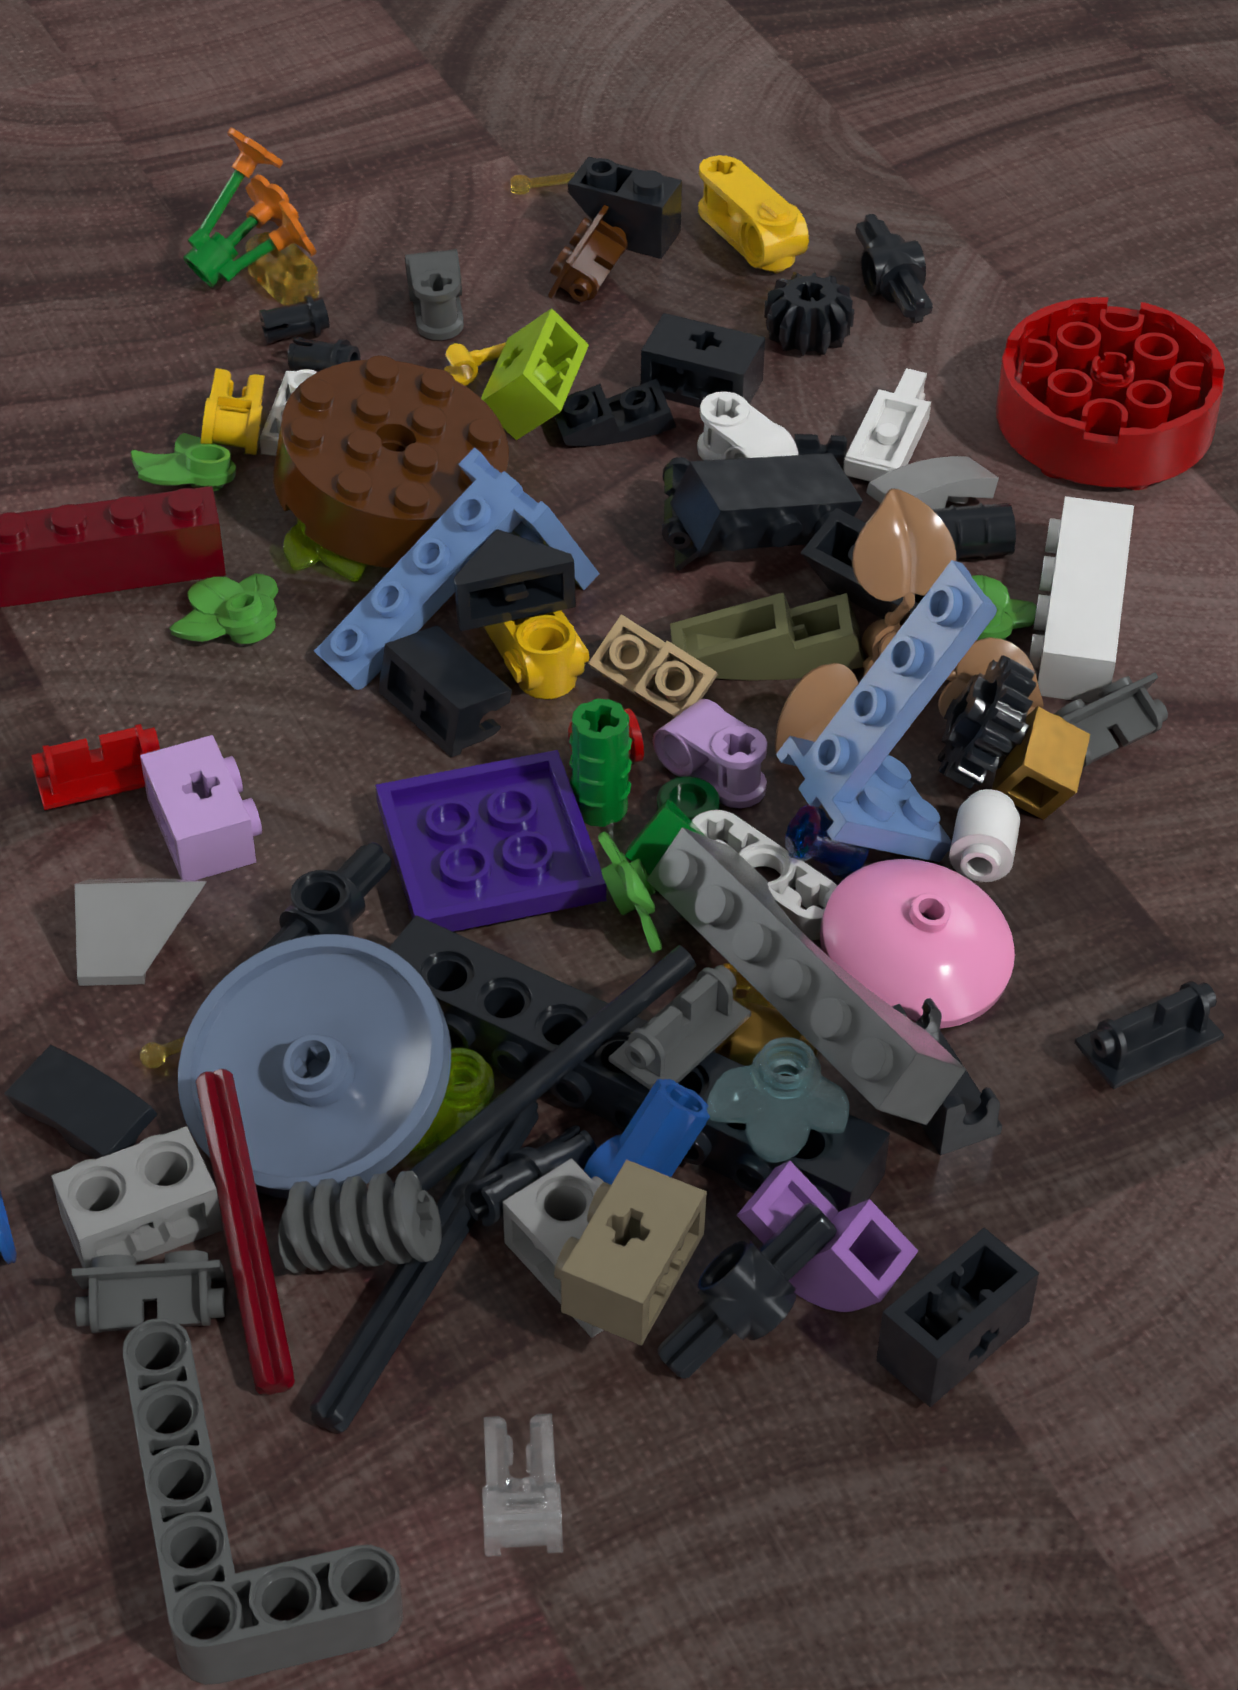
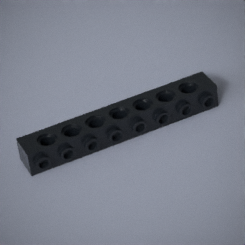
(522, 1015)

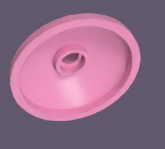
(884, 941)

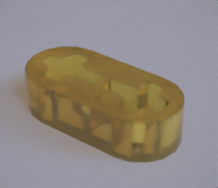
(285, 273)

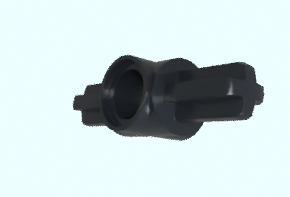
(893, 268)
(332, 899)
(746, 1290)

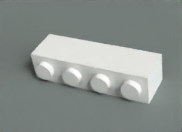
(1084, 600)

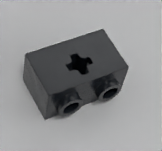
(701, 359)
(956, 1316)

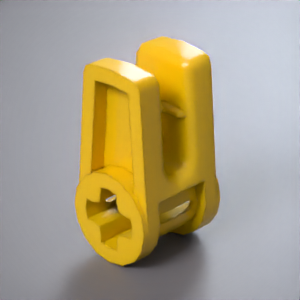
(233, 419)

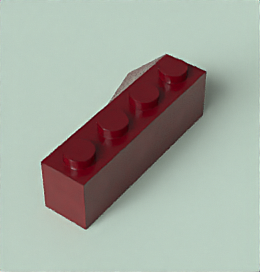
(109, 546)

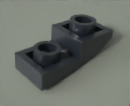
(628, 416)
(81, 1103)

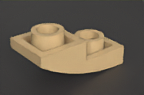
(651, 668)

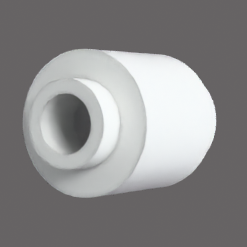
(985, 836)

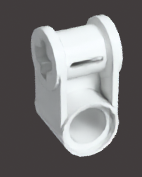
(739, 430)

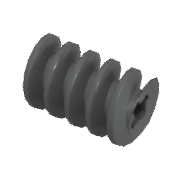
(358, 1223)

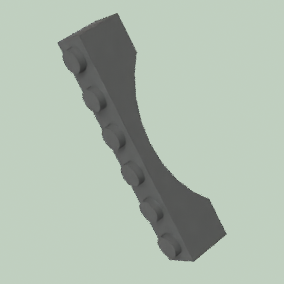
(853, 1028)

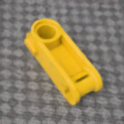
(751, 214)
(541, 653)

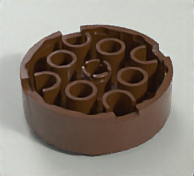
(377, 453)

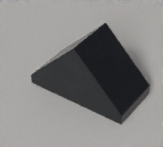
(513, 581)

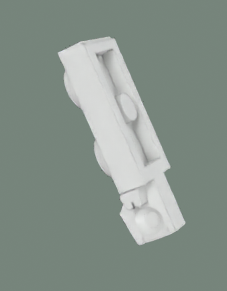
(889, 429)

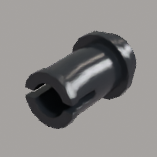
(295, 319)
(320, 355)

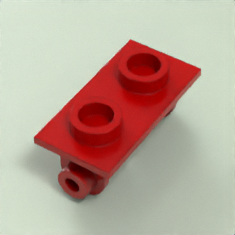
(75, 774)

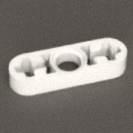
(759, 850)

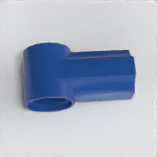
(656, 1134)

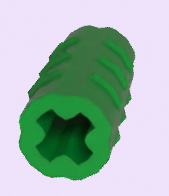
(600, 761)

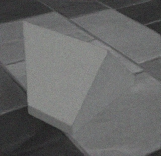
(126, 925)

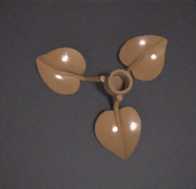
(894, 557)

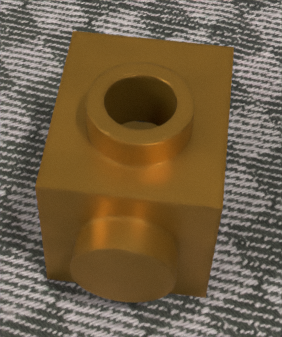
(1045, 766)

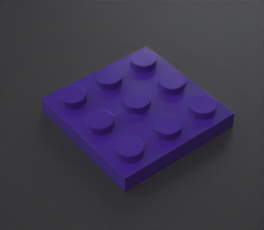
(490, 842)

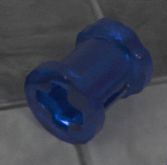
(813, 824)

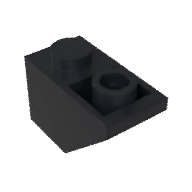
(638, 202)

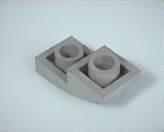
(938, 481)

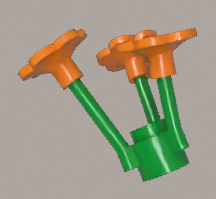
(214, 255)

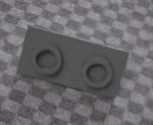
(1122, 707)
(683, 1030)
(122, 1287)

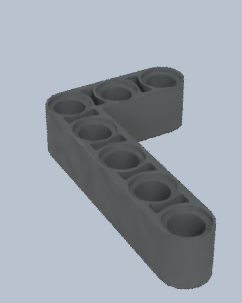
(197, 1529)

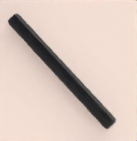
(410, 1286)

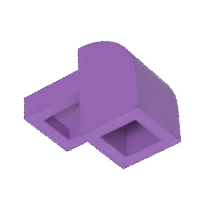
(855, 1264)

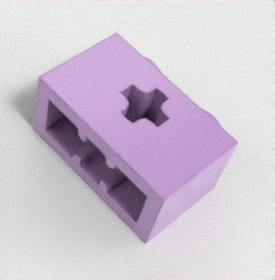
(201, 808)

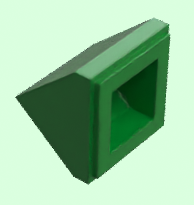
(658, 835)

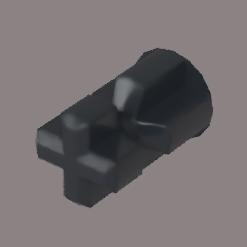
(811, 444)

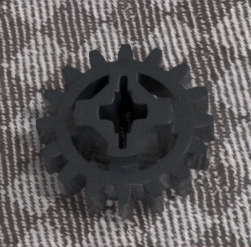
(986, 722)

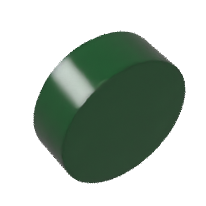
(689, 795)

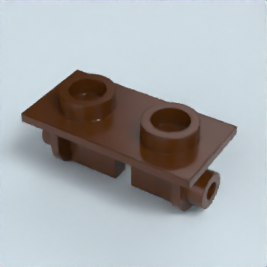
(594, 256)

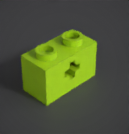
(534, 374)

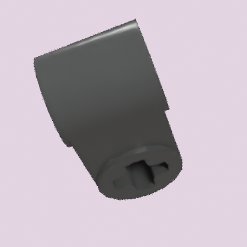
(435, 293)

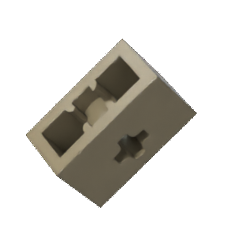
(631, 1251)

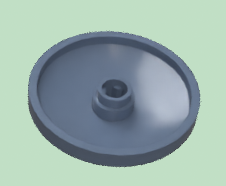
(329, 1059)

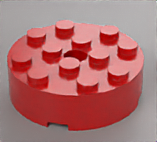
(1109, 392)

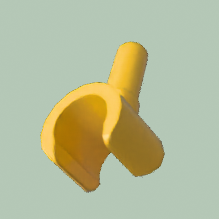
(466, 363)

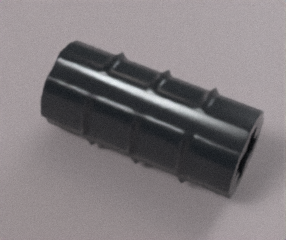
(980, 529)

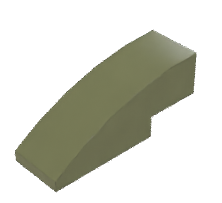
(772, 640)

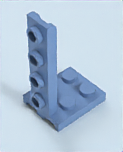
(427, 571)
(850, 762)

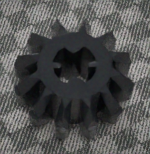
(809, 313)

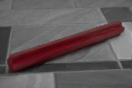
(245, 1233)

